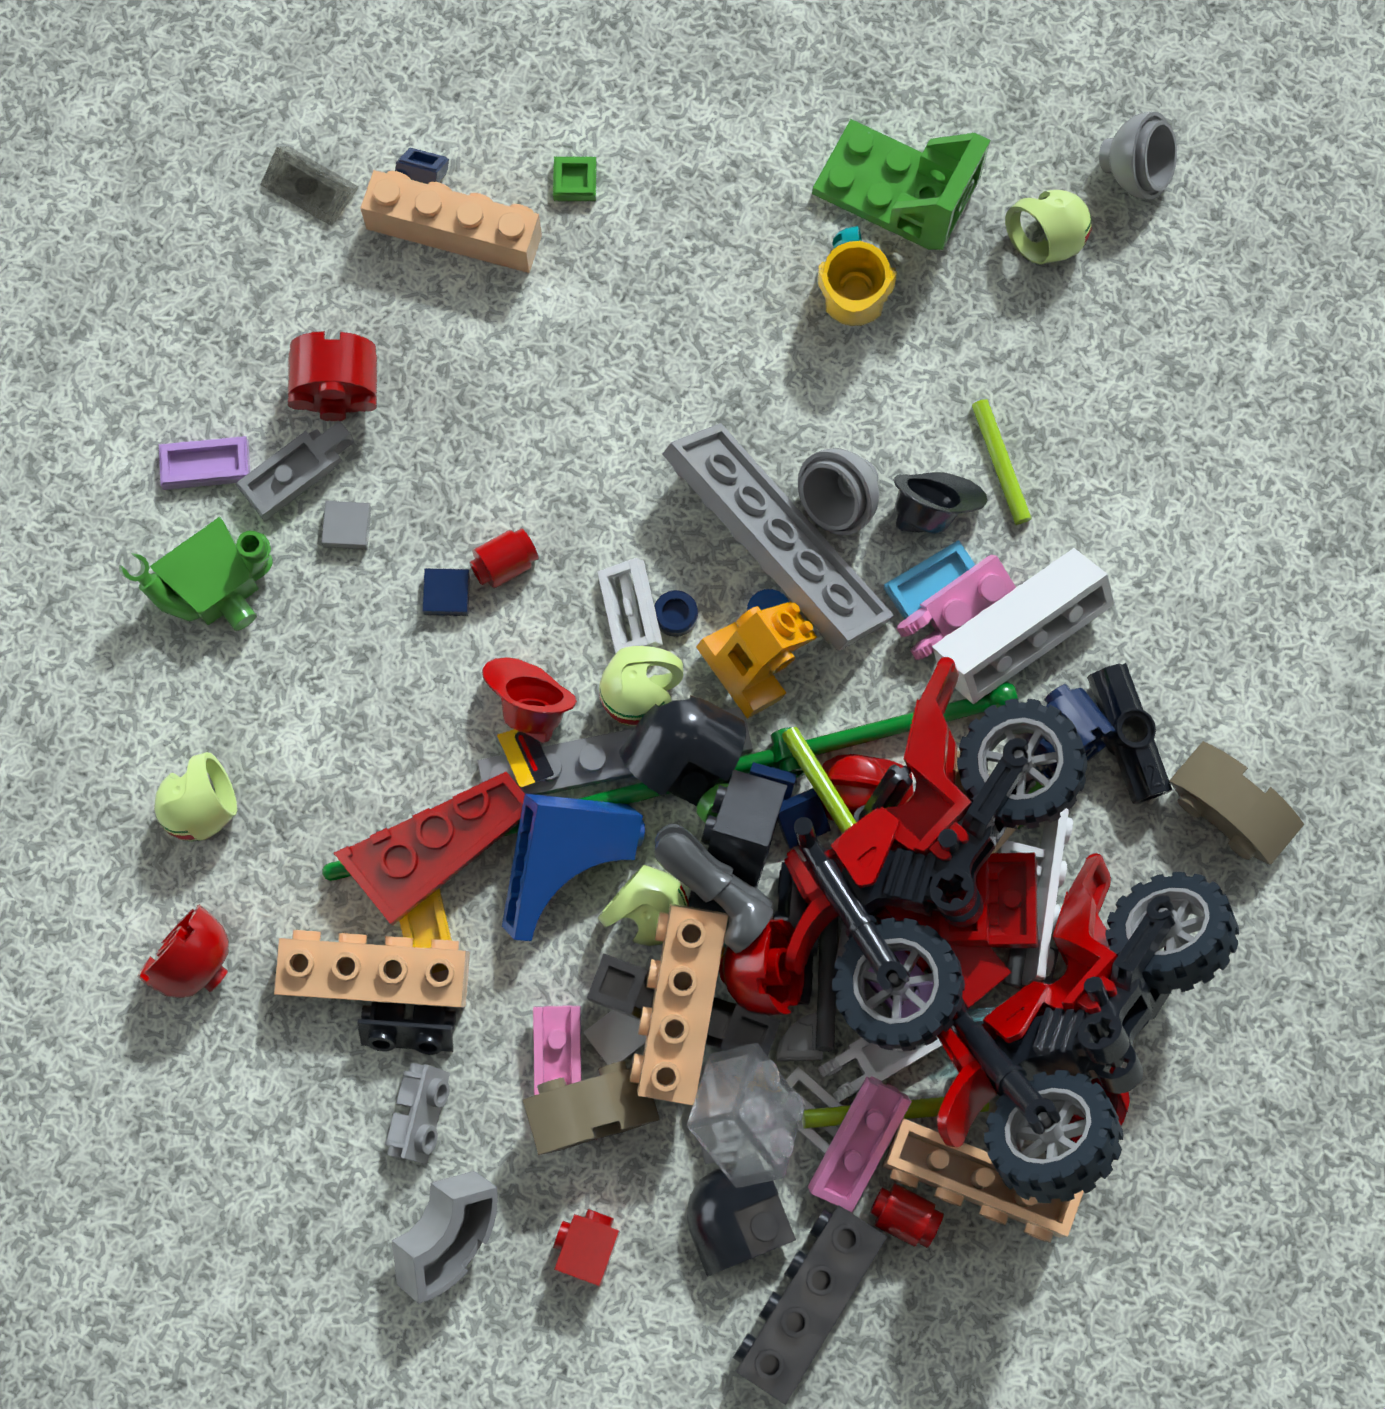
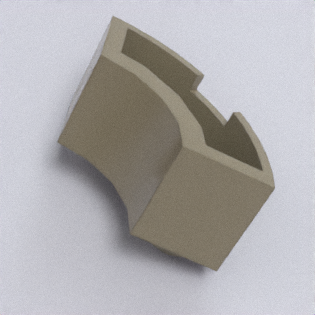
(1253, 821)
(587, 1109)

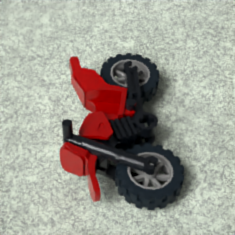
(925, 854)
(1059, 1036)

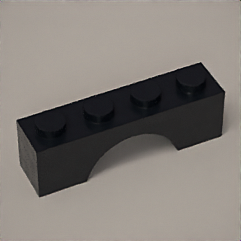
(624, 990)

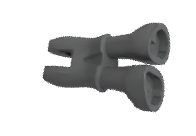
(711, 879)

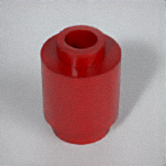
(503, 558)
(906, 1216)

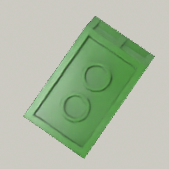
(902, 187)

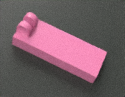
(557, 1044)
(859, 1143)

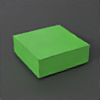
(574, 178)

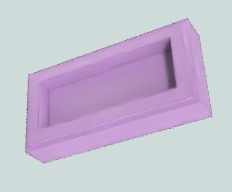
(203, 462)

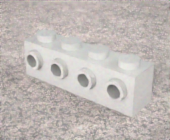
(1013, 630)

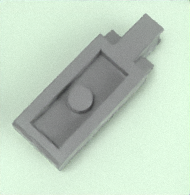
(294, 469)

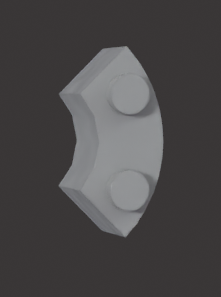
(446, 1237)

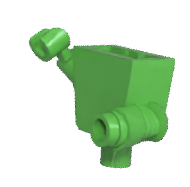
(207, 576)

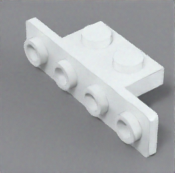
(1050, 877)

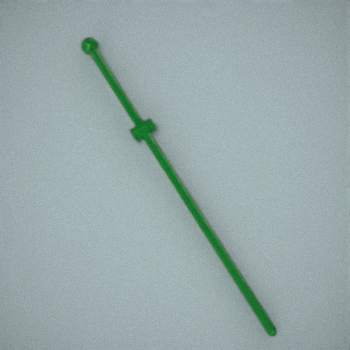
(781, 756)

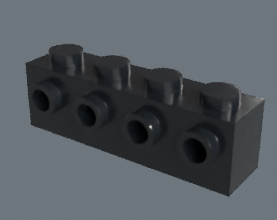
(810, 1303)

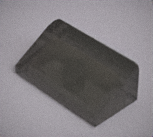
(308, 184)

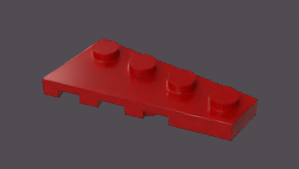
(421, 854)

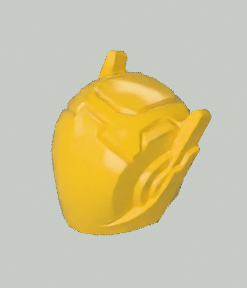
(856, 282)

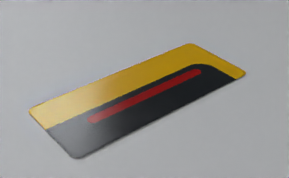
(525, 757)

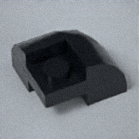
(684, 747)
(735, 1222)

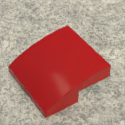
(1010, 905)

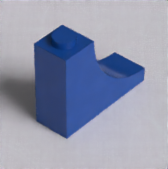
(558, 842)

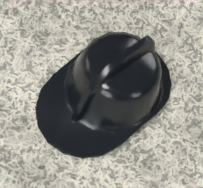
(934, 500)

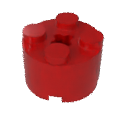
(332, 375)

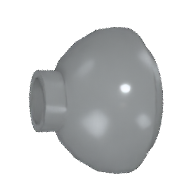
(1141, 155)
(839, 490)

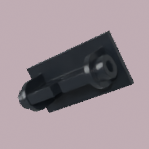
(385, 1028)

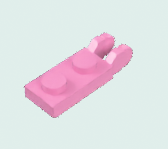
(957, 603)

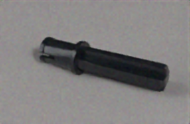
(888, 792)

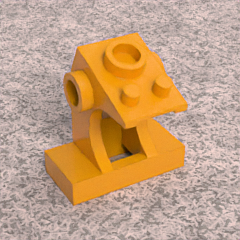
(763, 644)

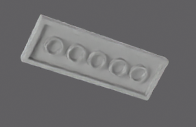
(778, 536)

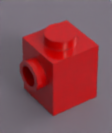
(586, 1246)

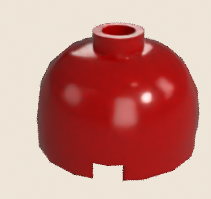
(189, 957)
(759, 974)

